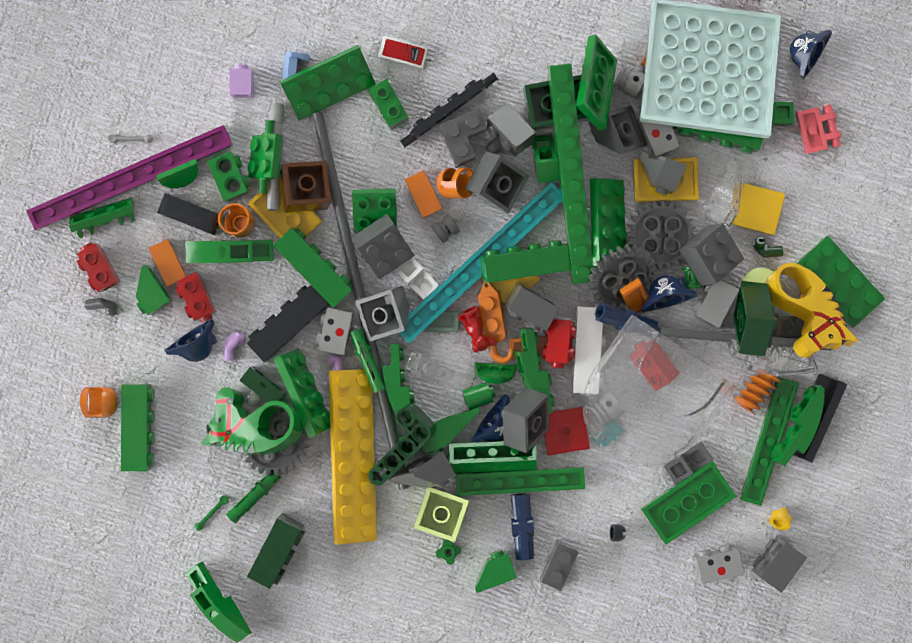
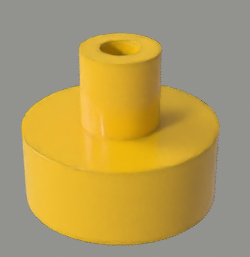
(781, 519)

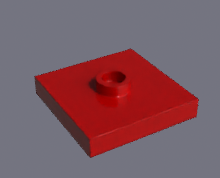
(566, 431)

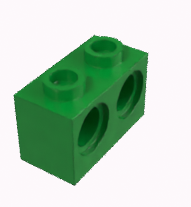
(388, 104)
(224, 179)

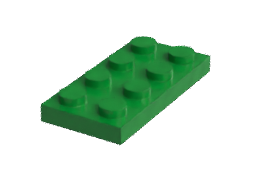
(328, 82)
(596, 82)
(607, 216)
(846, 282)
(303, 392)
(688, 502)

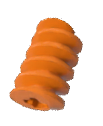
(756, 391)

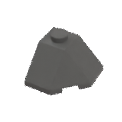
(662, 173)

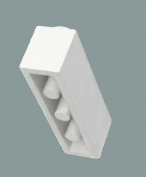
(587, 347)

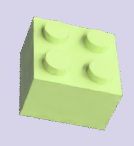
(442, 514)

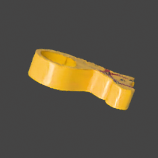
(817, 307)

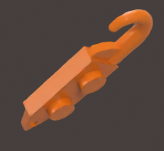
(494, 320)

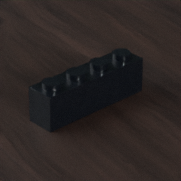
(287, 323)

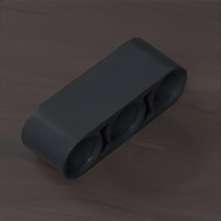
(189, 214)

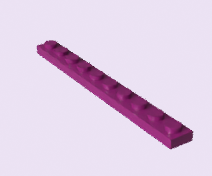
(128, 178)

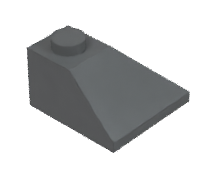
(622, 131)
(384, 313)
(425, 472)

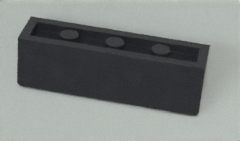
(832, 395)

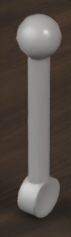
(795, 129)
(113, 138)

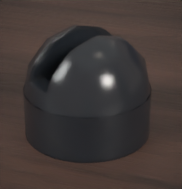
(616, 532)

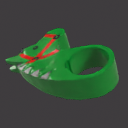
(247, 434)

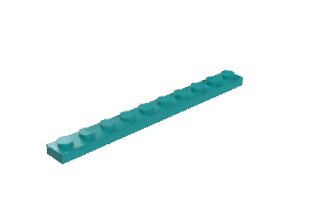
(471, 270)

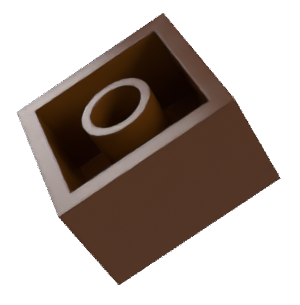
(305, 186)

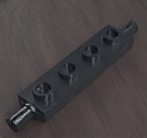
(454, 103)

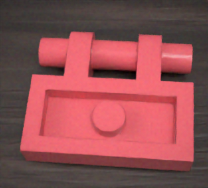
(812, 129)

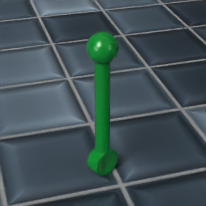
(223, 500)

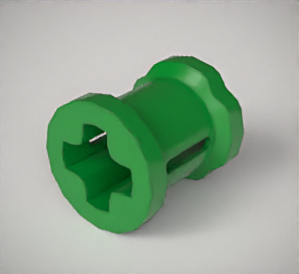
(690, 279)

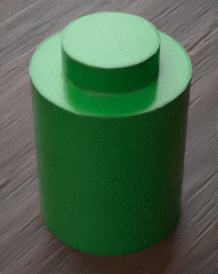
(478, 395)

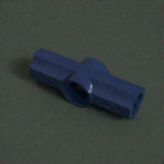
(619, 316)
(522, 526)

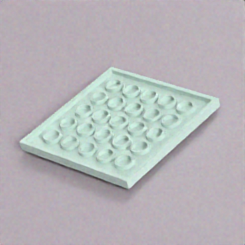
(710, 68)

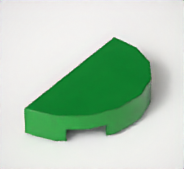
(180, 175)
(495, 372)

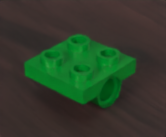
(372, 205)

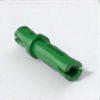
(357, 336)
(249, 500)

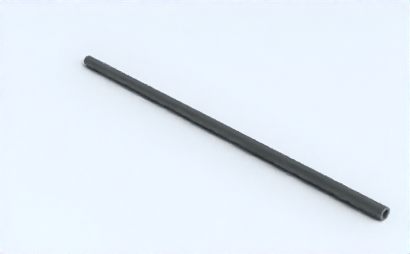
(354, 273)

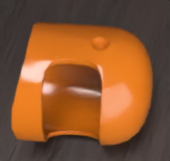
(452, 183)
(233, 225)
(102, 402)

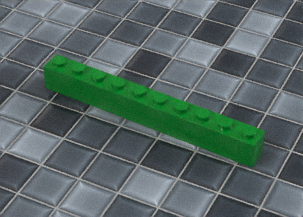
(570, 171)

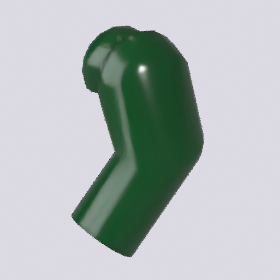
(765, 250)

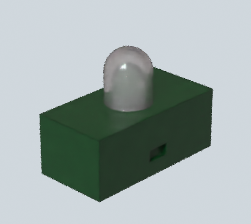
(261, 387)

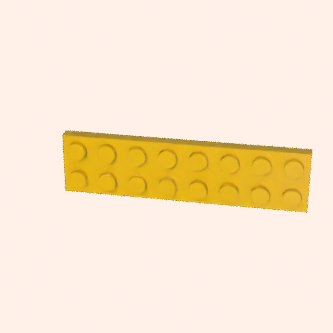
(352, 456)

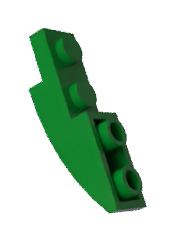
(229, 251)
(528, 365)
(393, 376)
(806, 419)
(218, 610)

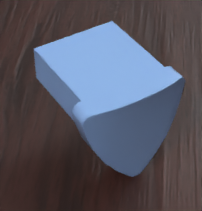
(290, 62)

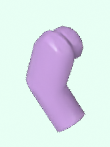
(230, 343)
(337, 361)

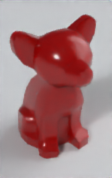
(474, 326)

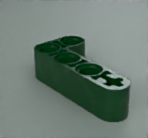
(400, 450)

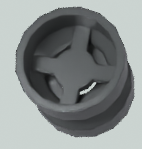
(442, 232)

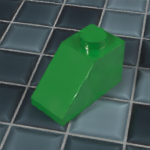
(545, 159)
(150, 292)
(495, 571)

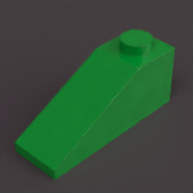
(447, 430)

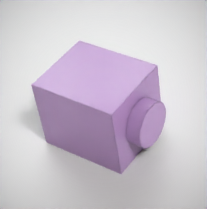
(241, 82)

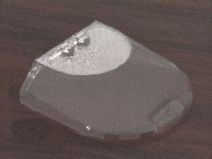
(650, 398)

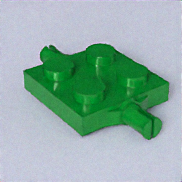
(265, 156)

